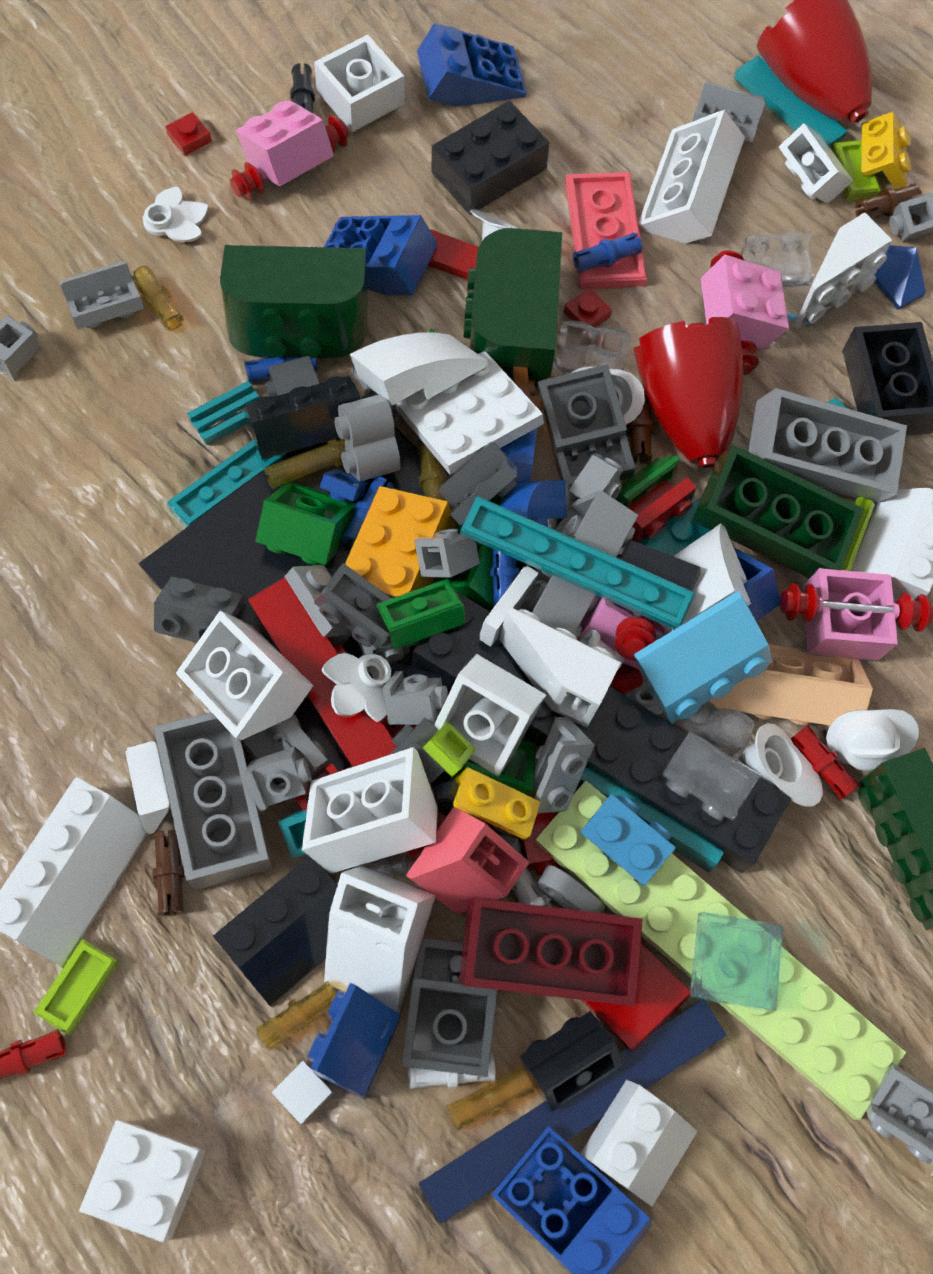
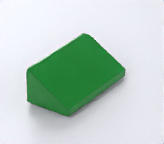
(647, 479)
(421, 613)

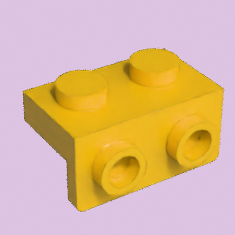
(886, 149)
(495, 803)

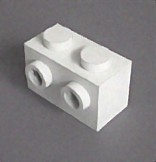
(815, 164)

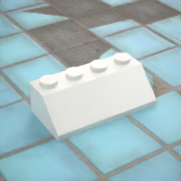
(692, 179)
(69, 871)

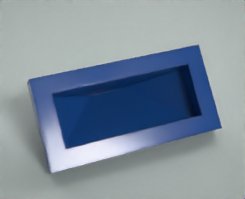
(901, 276)

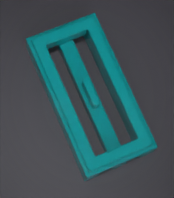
(220, 409)

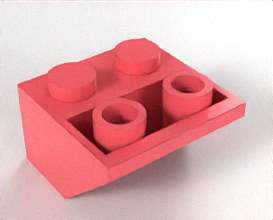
(467, 863)

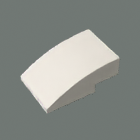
(415, 364)
(720, 571)

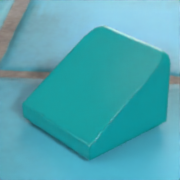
(293, 831)

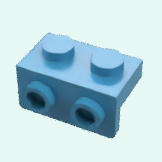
(628, 838)

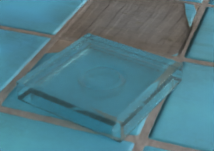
(736, 961)

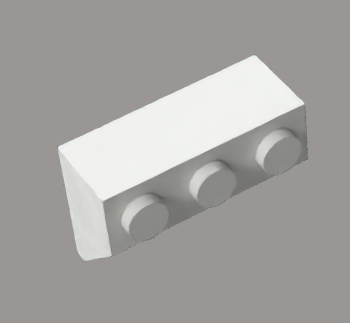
(900, 542)
(242, 677)
(370, 812)

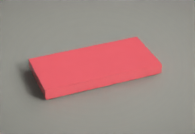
(602, 209)

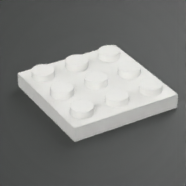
(471, 416)

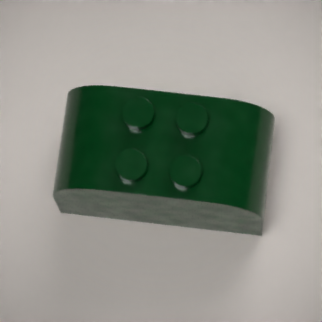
(294, 300)
(515, 300)

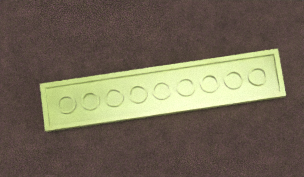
(811, 1024)

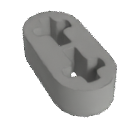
(568, 891)

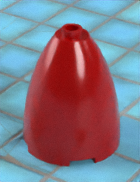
(821, 58)
(694, 384)

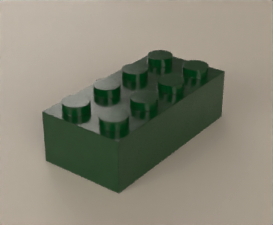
(777, 513)
(902, 807)

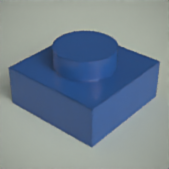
(343, 486)

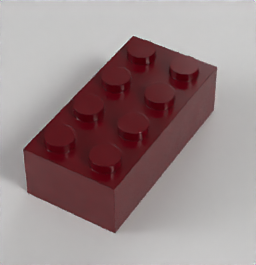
(551, 951)

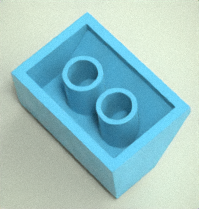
(704, 658)

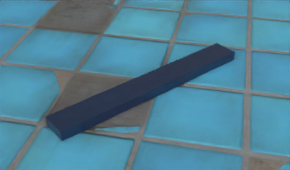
(493, 1159)

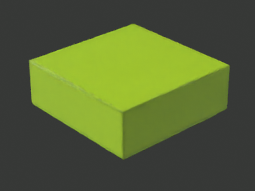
(449, 749)

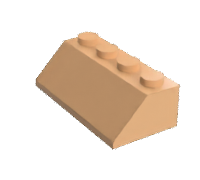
(801, 688)

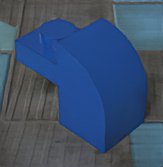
(538, 500)

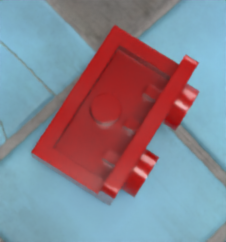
(660, 506)

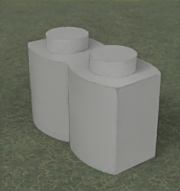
(368, 438)

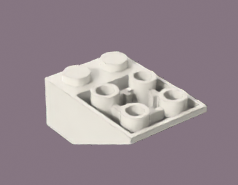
(848, 267)
(559, 665)
(375, 934)

